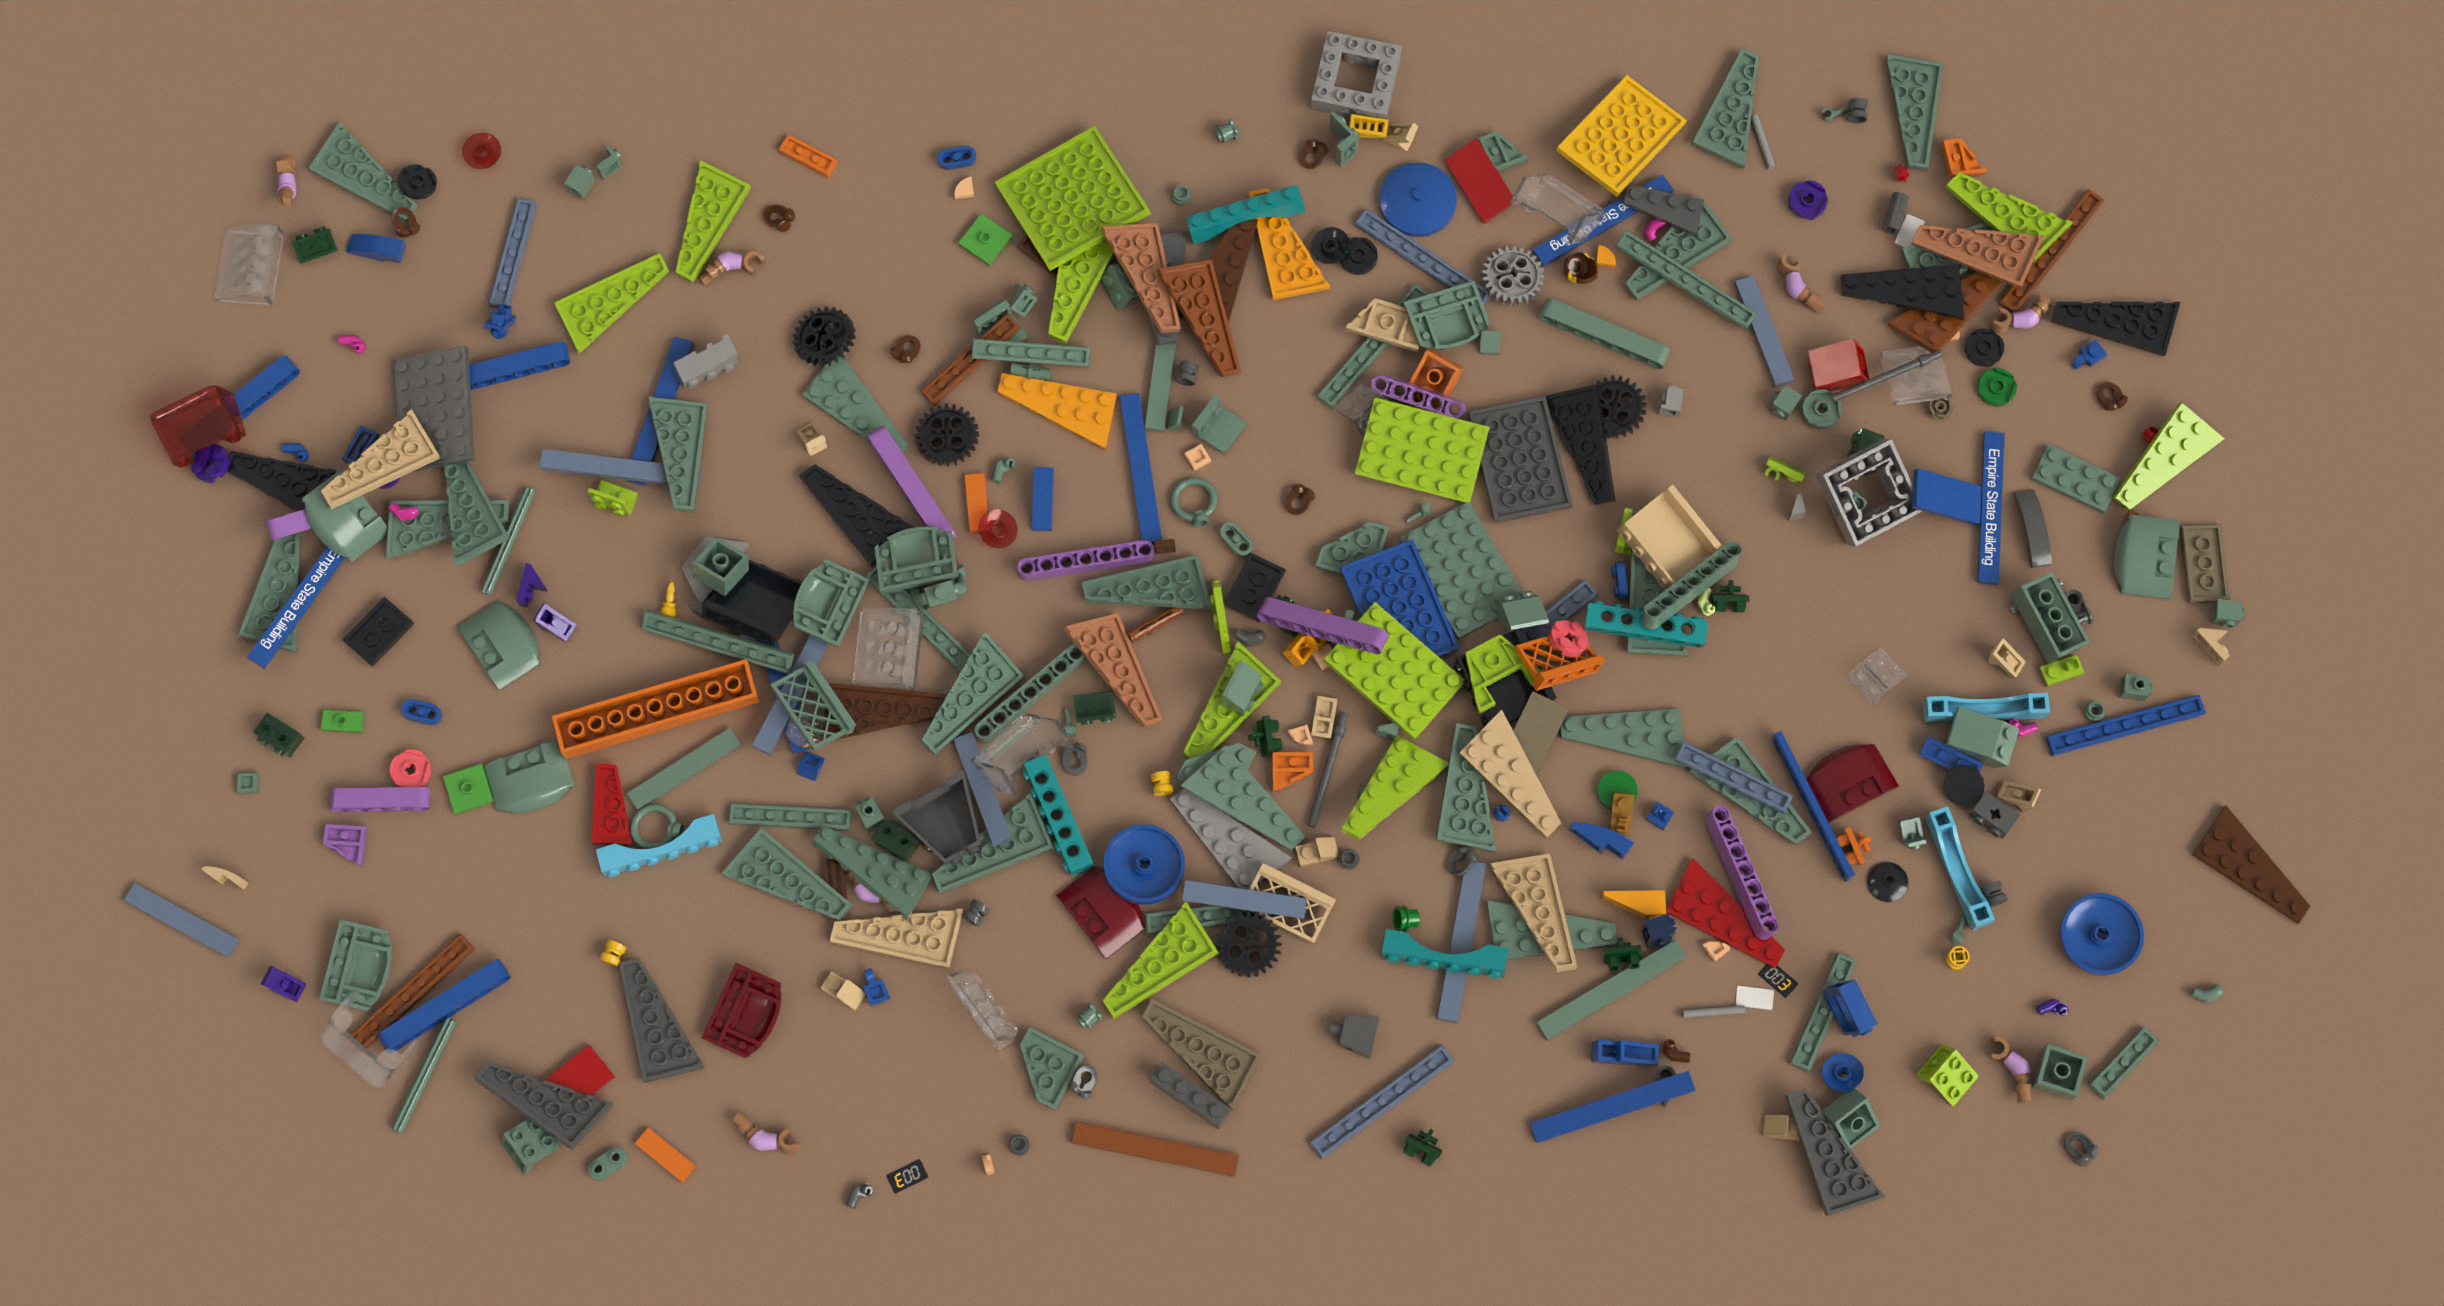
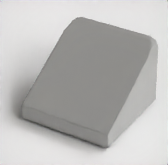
(1798, 508)

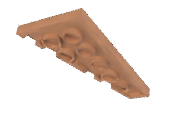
(1986, 251)
(1141, 255)
(1113, 657)

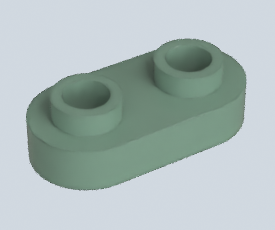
(1238, 539)
(608, 1166)

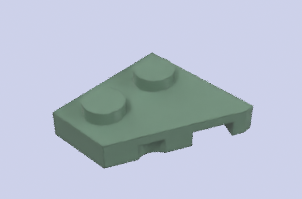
(1501, 152)

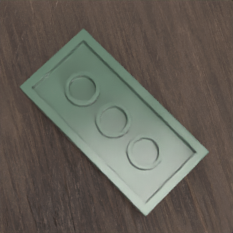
(2076, 479)

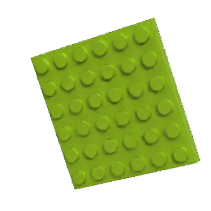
(1070, 196)

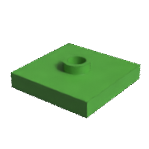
(985, 239)
(468, 789)

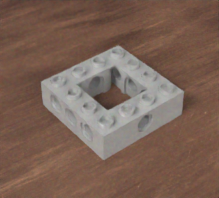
(1359, 50)
(1894, 477)

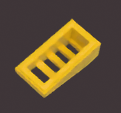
(1359, 119)

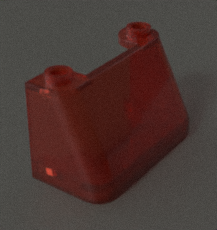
(198, 423)

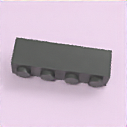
(1190, 1095)

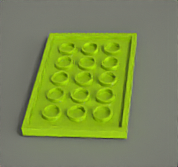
(1422, 450)
(1403, 680)

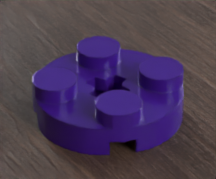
(1808, 210)
(202, 466)

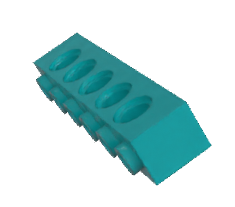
(1594, 623)
(1041, 767)

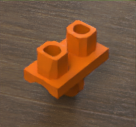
(1848, 838)

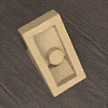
(1400, 134)
(812, 438)
(2209, 641)
(2006, 658)
(2018, 794)
(1318, 851)
(843, 991)
(1780, 1127)

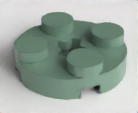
(1815, 418)

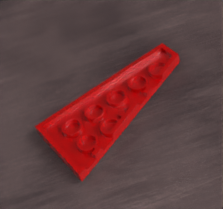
(1712, 910)

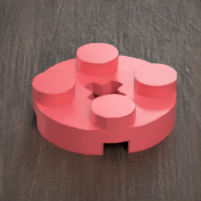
(1574, 631)
(405, 760)

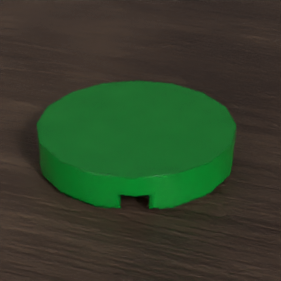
(1996, 387)
(1615, 782)

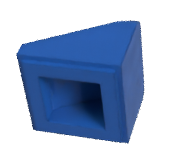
(810, 766)

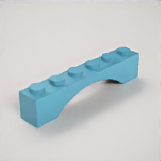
(2018, 707)
(699, 834)
(1967, 891)

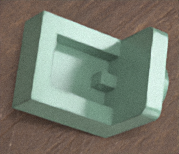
(1911, 832)

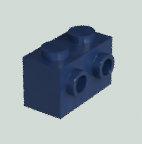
(1658, 931)

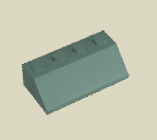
(2050, 617)

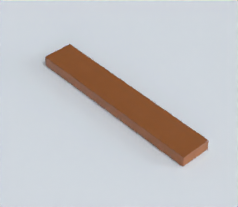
(964, 365)

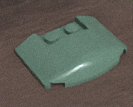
(1447, 317)
(347, 528)
(2146, 556)
(915, 559)
(828, 601)
(502, 643)
(529, 779)
(357, 961)

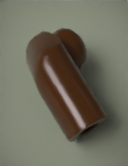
(1673, 1053)

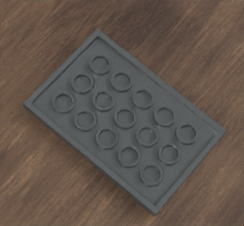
(440, 396)
(1522, 460)

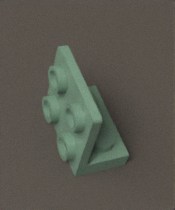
(1349, 139)
(1217, 425)
(528, 1145)

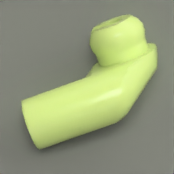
(1704, 604)

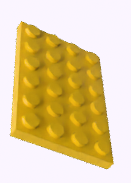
(1621, 135)

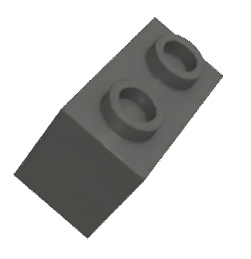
(2004, 817)

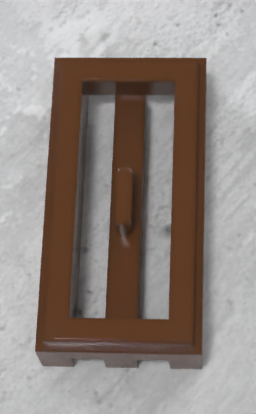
(832, 862)

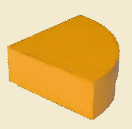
(1605, 257)

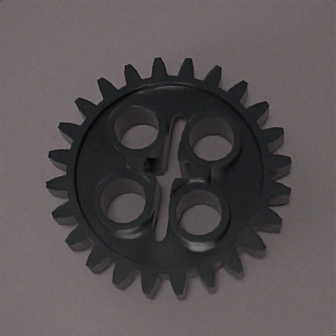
(824, 336)
(1631, 410)
(965, 434)
(1244, 962)

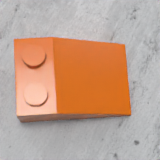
(1436, 374)

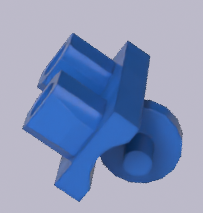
(500, 321)

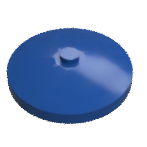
(1417, 199)
(1143, 864)
(2101, 934)

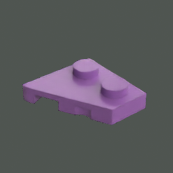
(346, 841)

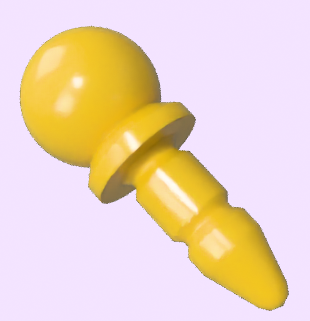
(669, 605)

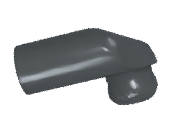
(1250, 639)
(858, 1192)

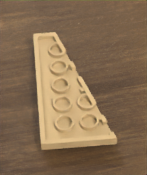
(387, 459)
(1504, 765)
(1536, 896)
(922, 939)

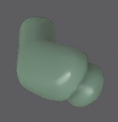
(1000, 468)
(2208, 996)

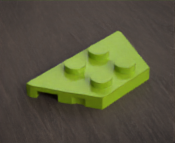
(1219, 617)

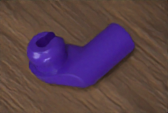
(2053, 1006)

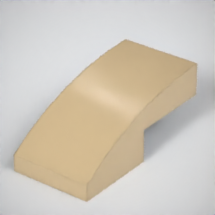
(1324, 717)
(222, 875)

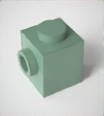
(580, 181)
(1784, 402)
(2227, 613)
(2135, 687)
(869, 813)

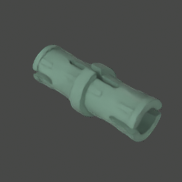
(1030, 372)

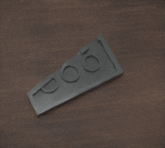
(1675, 209)

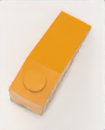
(1640, 903)

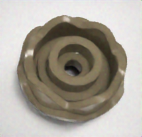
(1944, 412)

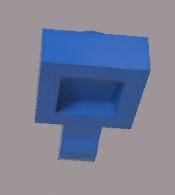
(2089, 354)
(876, 990)

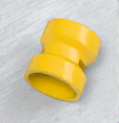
(1162, 783)
(614, 948)
(1954, 961)

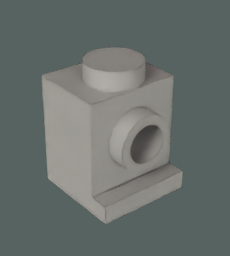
(1671, 401)

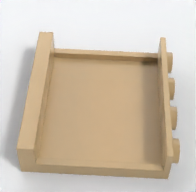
(1669, 537)

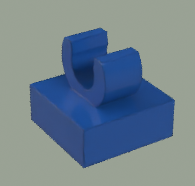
(1660, 815)

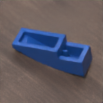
(376, 247)
(1042, 498)
(1602, 838)
(1624, 1053)

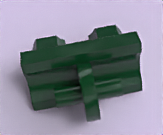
(1739, 601)
(1263, 736)
(1622, 953)
(1414, 1143)

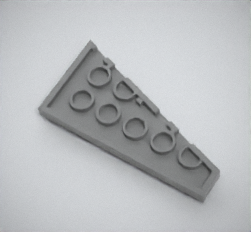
(1230, 843)

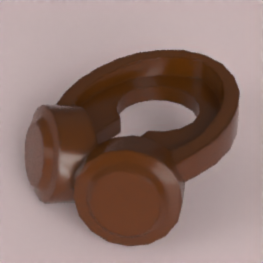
(1310, 144)
(782, 224)
(401, 231)
(910, 355)
(2106, 402)
(1294, 493)

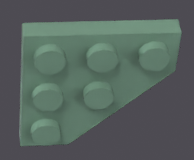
(1352, 547)
(1190, 766)
(1049, 1066)

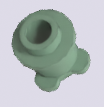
(1227, 132)
(1088, 1016)

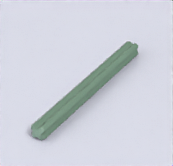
(505, 547)
(423, 1075)

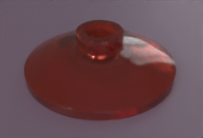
(481, 143)
(1001, 520)

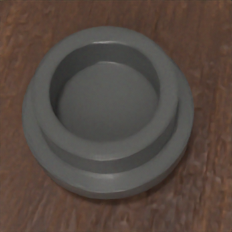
(1349, 859)
(1019, 1145)

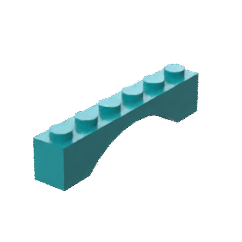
(1212, 222)
(1485, 961)

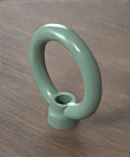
(1200, 517)
(674, 828)

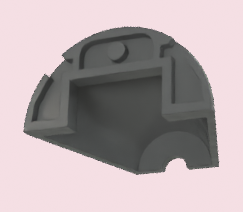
(944, 820)

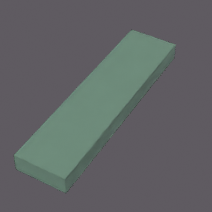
(2123, 1063)

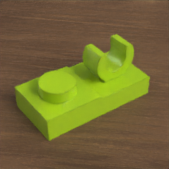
(1792, 473)
(2061, 670)

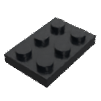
(1254, 583)
(378, 631)

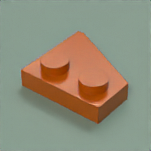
(1960, 159)
(1290, 768)

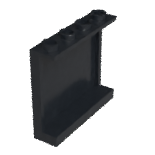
(756, 605)
(1509, 692)

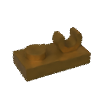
(1621, 813)

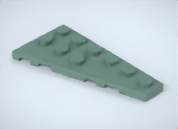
(356, 171)
(471, 514)
(1160, 585)
(1237, 793)

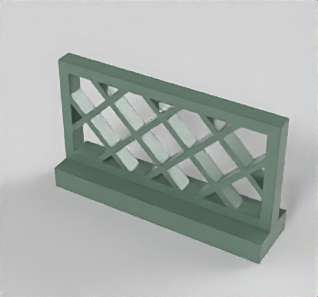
(829, 701)

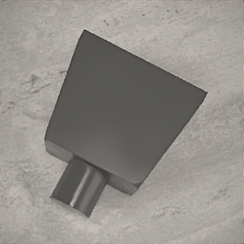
(1356, 1033)

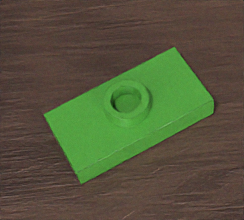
(342, 721)

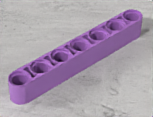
(907, 480)
(1077, 566)
(1323, 625)
(1742, 882)

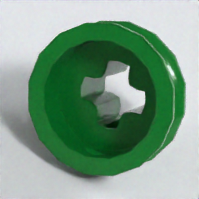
(1405, 919)

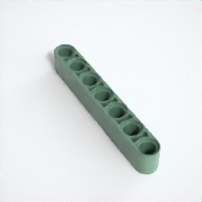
(1604, 333)
(1691, 585)
(1027, 702)

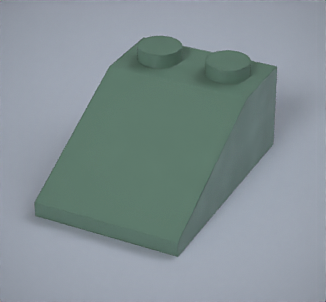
(1982, 737)

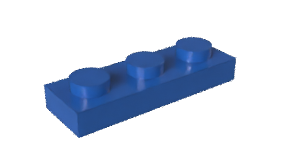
(1946, 755)

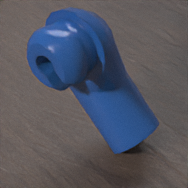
(298, 450)

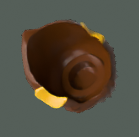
(1580, 268)

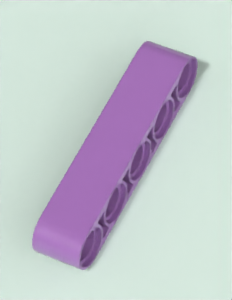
(1409, 396)
(287, 524)
(380, 799)

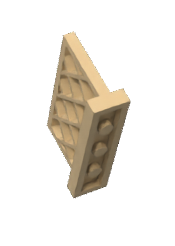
(1302, 890)

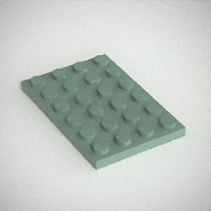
(1463, 568)

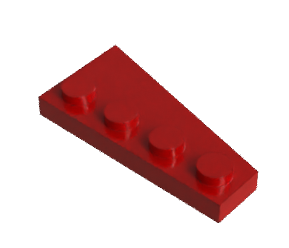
(609, 812)

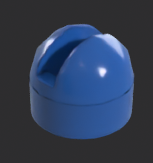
(1498, 815)

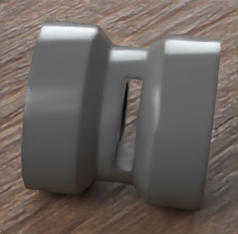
(1857, 110)
(1187, 373)
(1994, 893)
(976, 912)

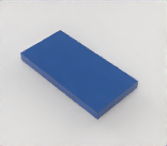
(1947, 497)

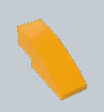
(1302, 647)

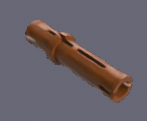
(1156, 622)

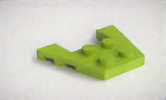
(1491, 663)

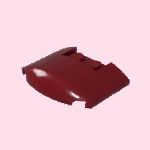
(1850, 779)
(1101, 912)
(744, 1012)

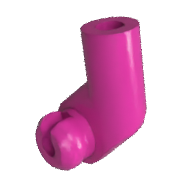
(1651, 229)
(354, 341)
(403, 513)
(2024, 729)

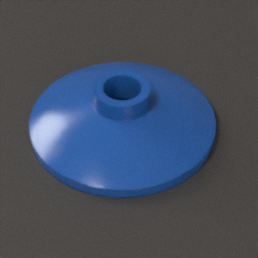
(1842, 1064)

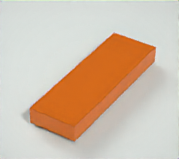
(808, 155)
(976, 499)
(665, 1155)

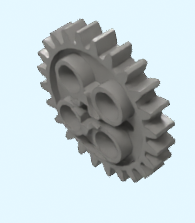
(1512, 276)

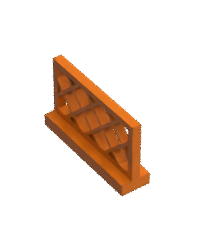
(1556, 675)

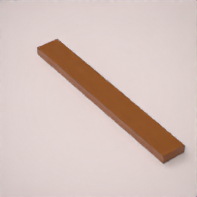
(2079, 216)
(413, 990)
(1155, 1149)

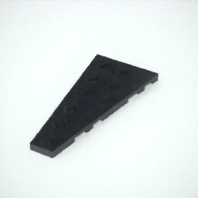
(1918, 289)
(2129, 323)
(1583, 432)
(279, 479)
(856, 514)

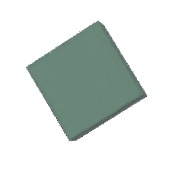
(247, 783)

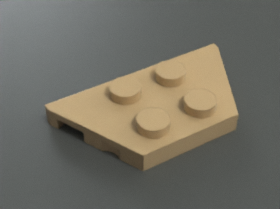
(1385, 323)

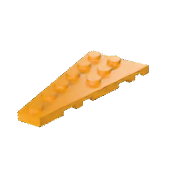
(1286, 258)
(1070, 407)

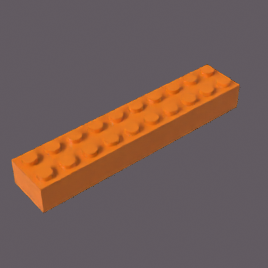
(655, 709)

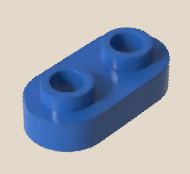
(956, 156)
(1619, 573)
(422, 712)

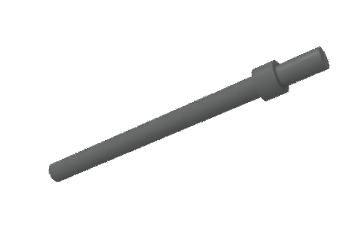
(1922, 360)
(1338, 733)

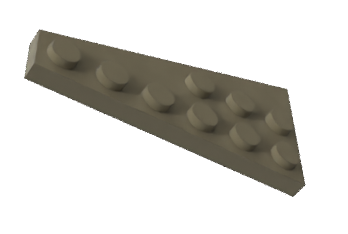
(1212, 1056)

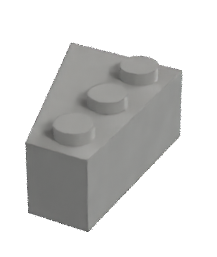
(706, 363)

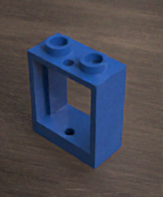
(1850, 1008)

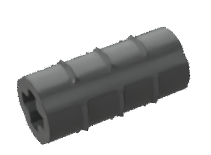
(1895, 213)

